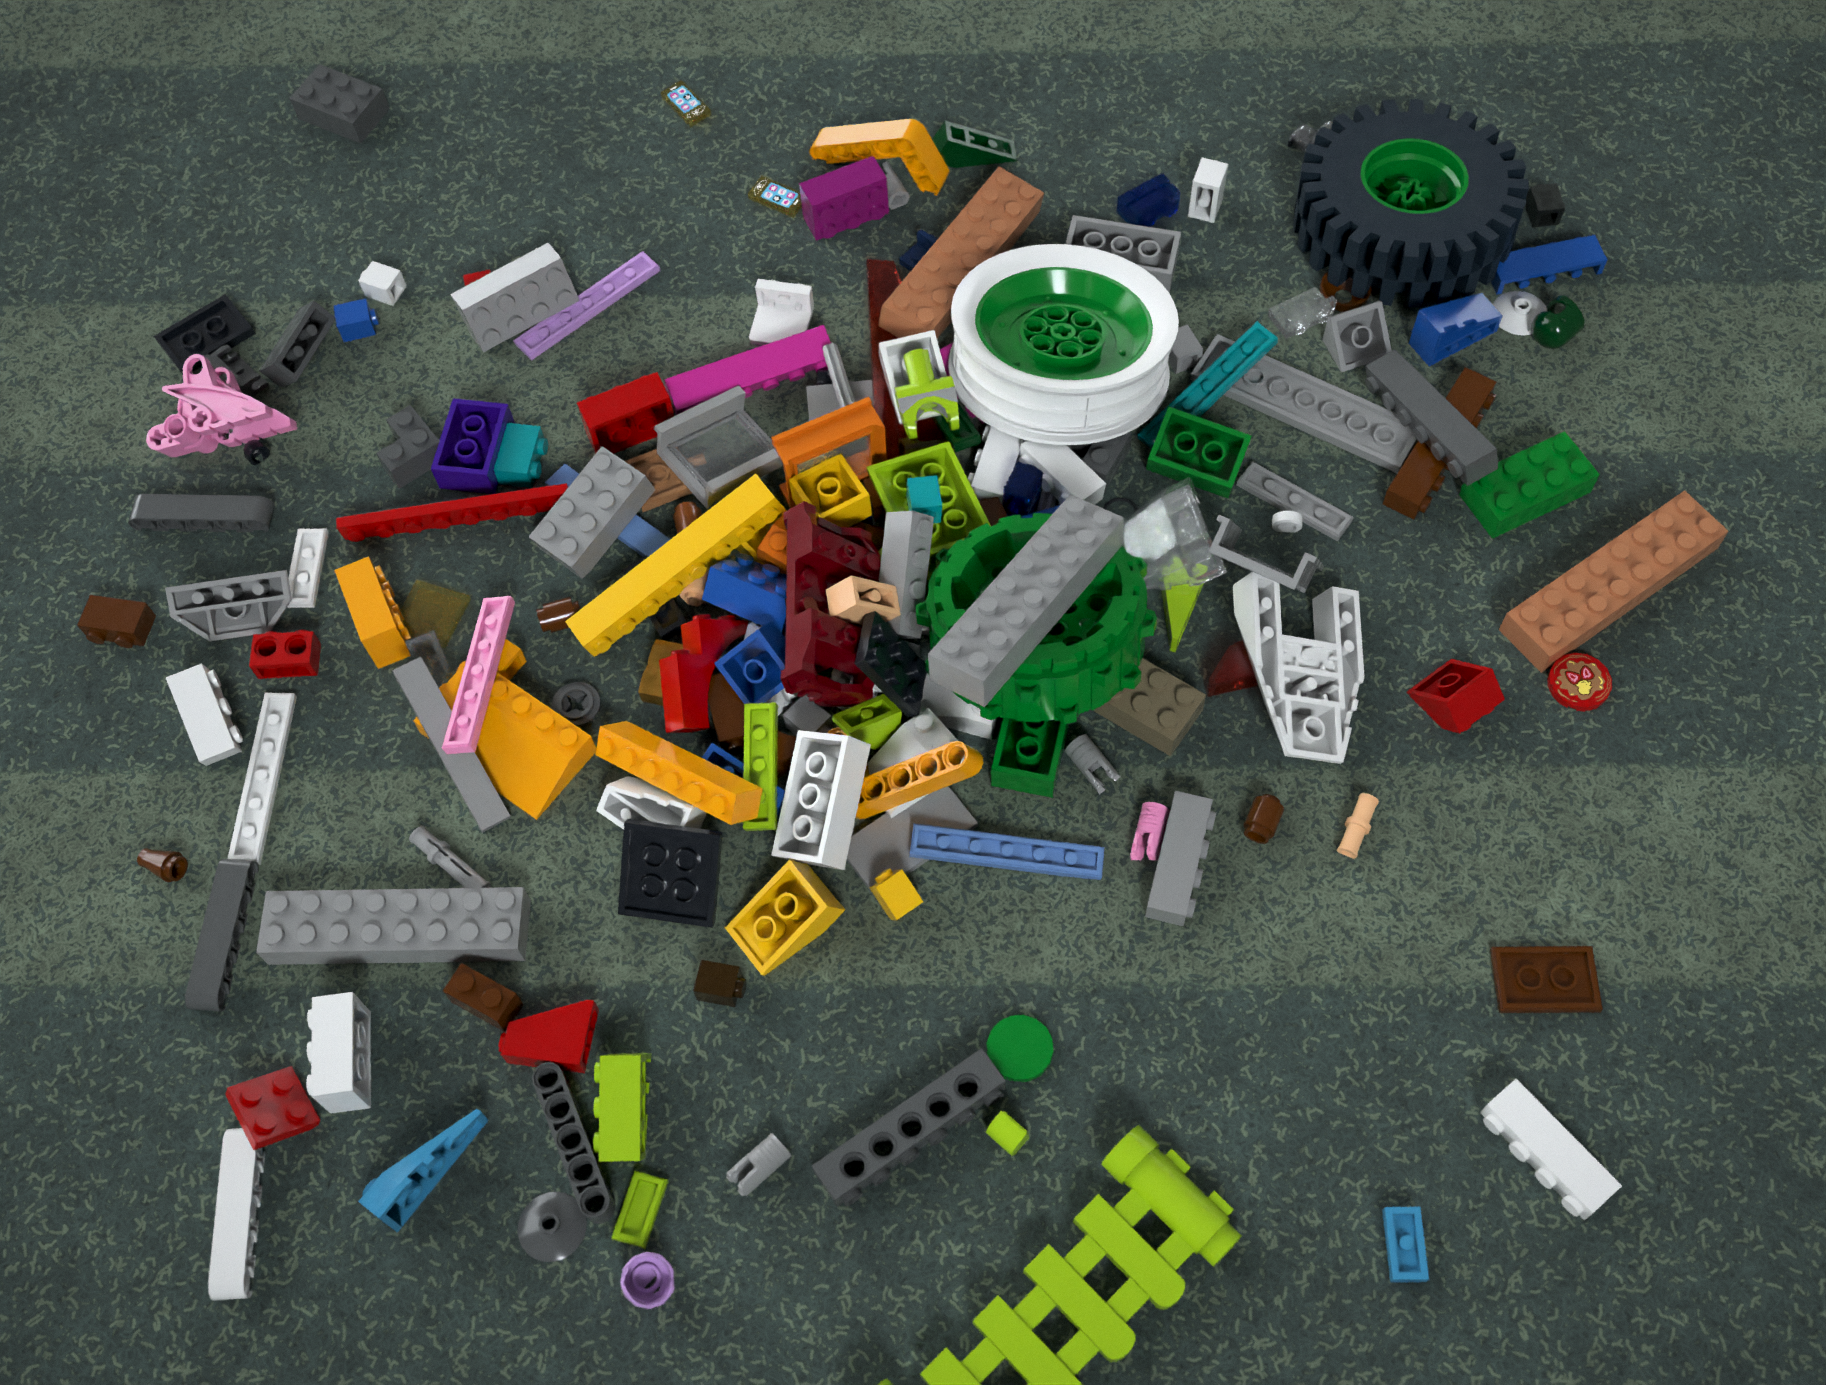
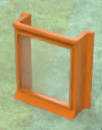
(850, 430)

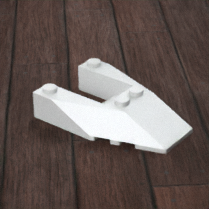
(1304, 681)

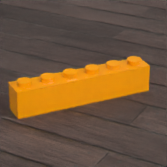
(679, 772)

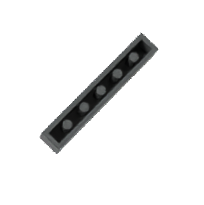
(1431, 418)

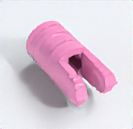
(1150, 828)

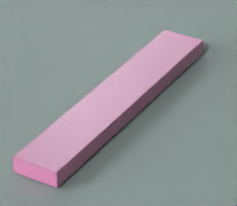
(478, 675)

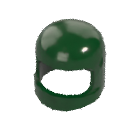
(1554, 329)

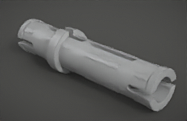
(439, 853)

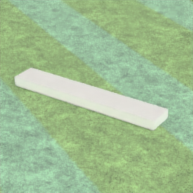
(262, 777)

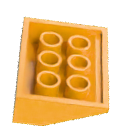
(529, 748)

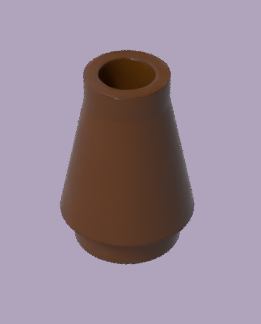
(165, 864)

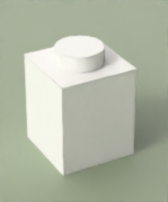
(382, 283)

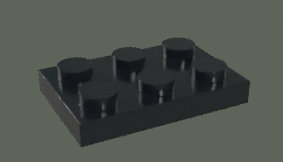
(204, 332)
(891, 664)

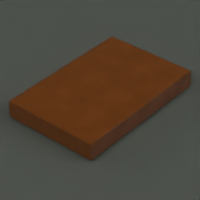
(1546, 979)

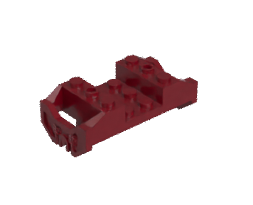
(817, 559)

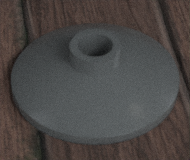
(563, 1238)

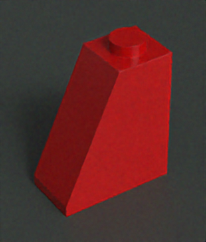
(552, 1036)

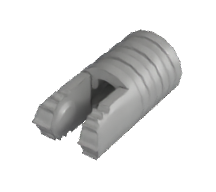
(897, 193)
(1088, 759)
(758, 1164)

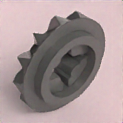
(576, 692)

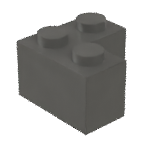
(413, 449)
(1105, 456)

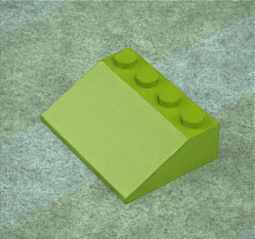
(959, 503)

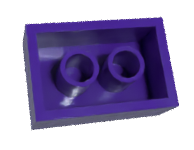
(470, 446)

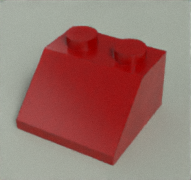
(1458, 694)

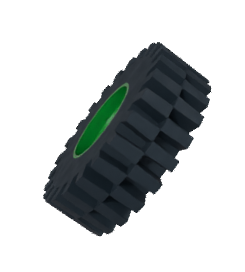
(1409, 202)

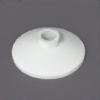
(1515, 319)

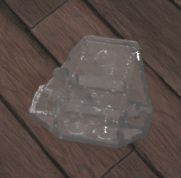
(1172, 539)

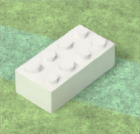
(821, 799)

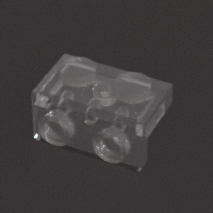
(1302, 312)

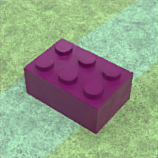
(844, 198)

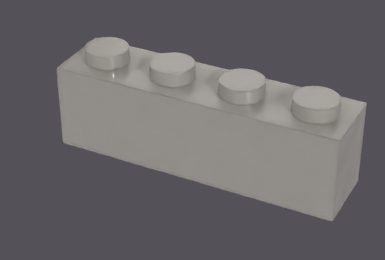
(906, 565)
(1179, 859)

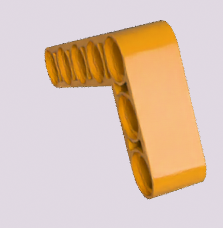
(886, 140)
(922, 780)

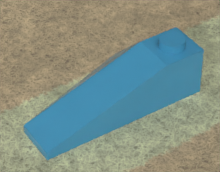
(408, 1182)

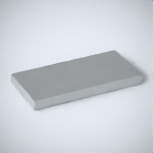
(888, 840)

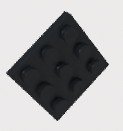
(670, 873)

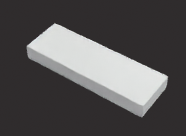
(307, 567)

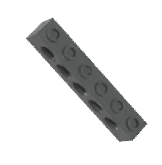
(974, 1071)

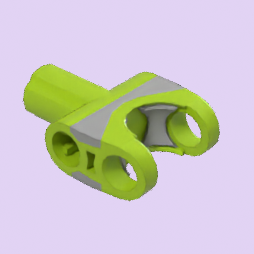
(925, 393)

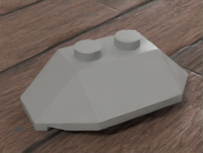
(231, 605)

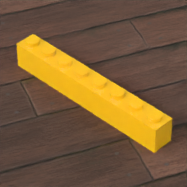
(674, 566)

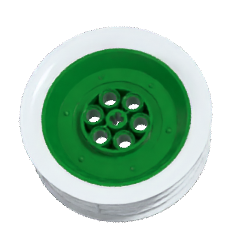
(1062, 343)

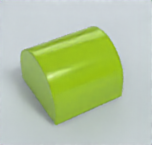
(1007, 1133)

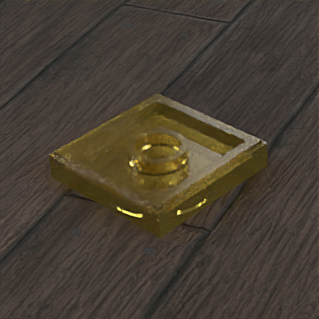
(435, 609)

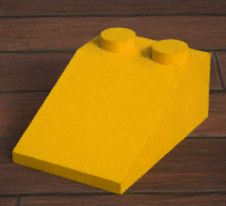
(784, 916)

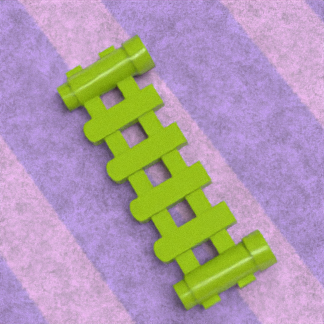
(1155, 1185)

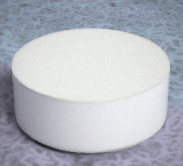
(1287, 521)

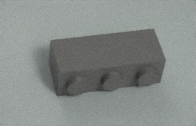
(297, 344)

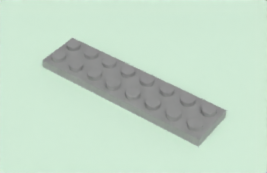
(1317, 408)

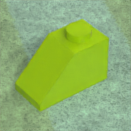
(870, 721)

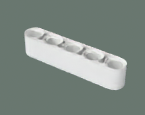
(235, 1218)

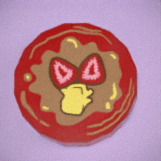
(1579, 682)

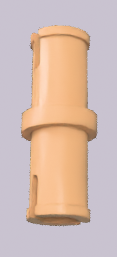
(1358, 825)

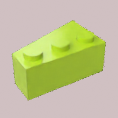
(621, 1107)

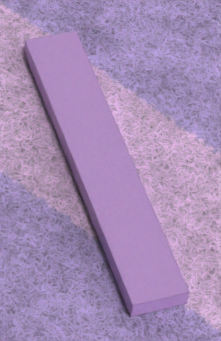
(591, 303)

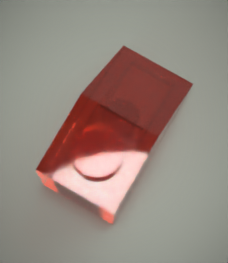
(1232, 672)

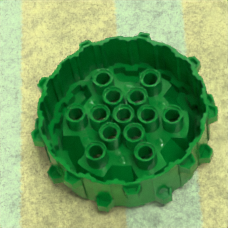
(1083, 656)

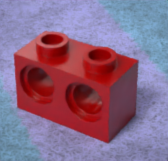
(285, 659)

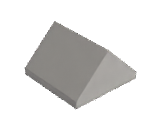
(1357, 336)

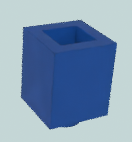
(356, 320)

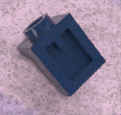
(914, 254)

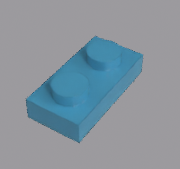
(1405, 1244)

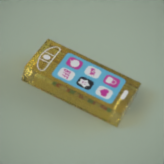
(685, 103)
(776, 196)

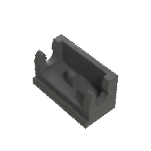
(248, 380)

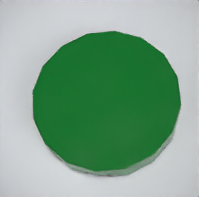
(1020, 1048)

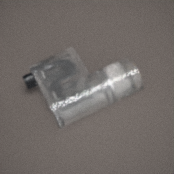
(1304, 135)

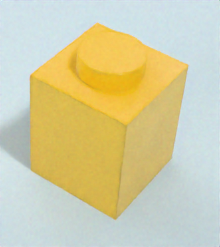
(895, 893)

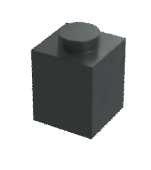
(1544, 205)

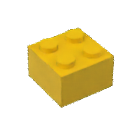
(833, 491)

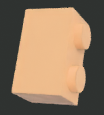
(858, 596)

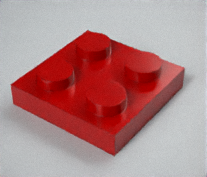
(272, 1107)

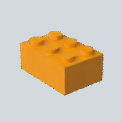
(374, 611)

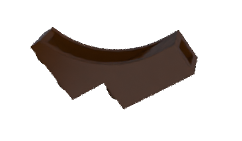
(728, 719)

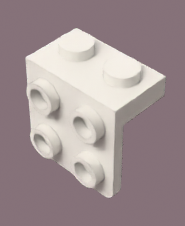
(781, 311)

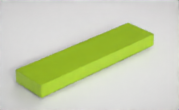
(761, 761)

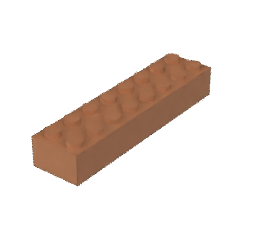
(980, 231)
(1612, 581)

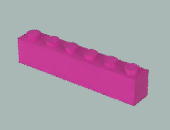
(751, 369)

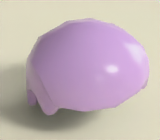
(640, 1272)

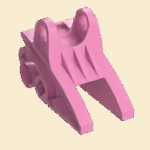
(209, 410)

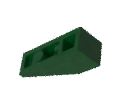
(970, 147)

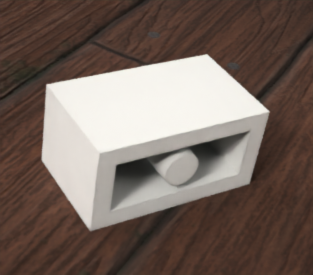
(1207, 190)

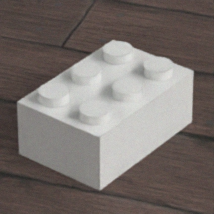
(340, 1052)

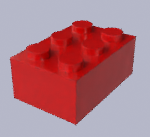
(626, 413)

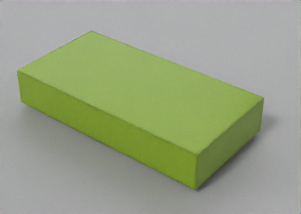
(639, 1209)

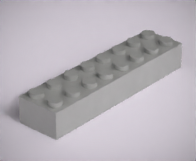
(1025, 600)
(394, 926)

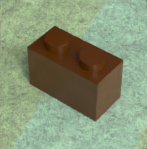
(116, 621)
(483, 997)

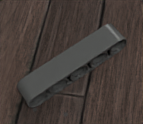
(201, 512)
(220, 935)
(583, 1155)

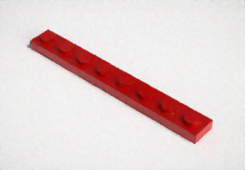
(449, 513)

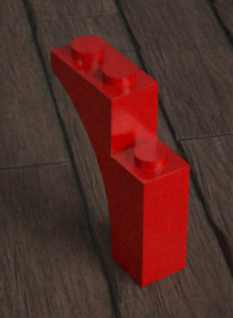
(689, 670)

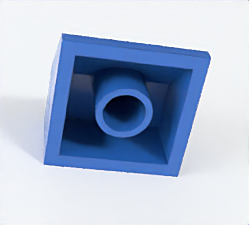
(756, 665)

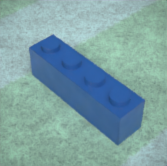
(1549, 260)

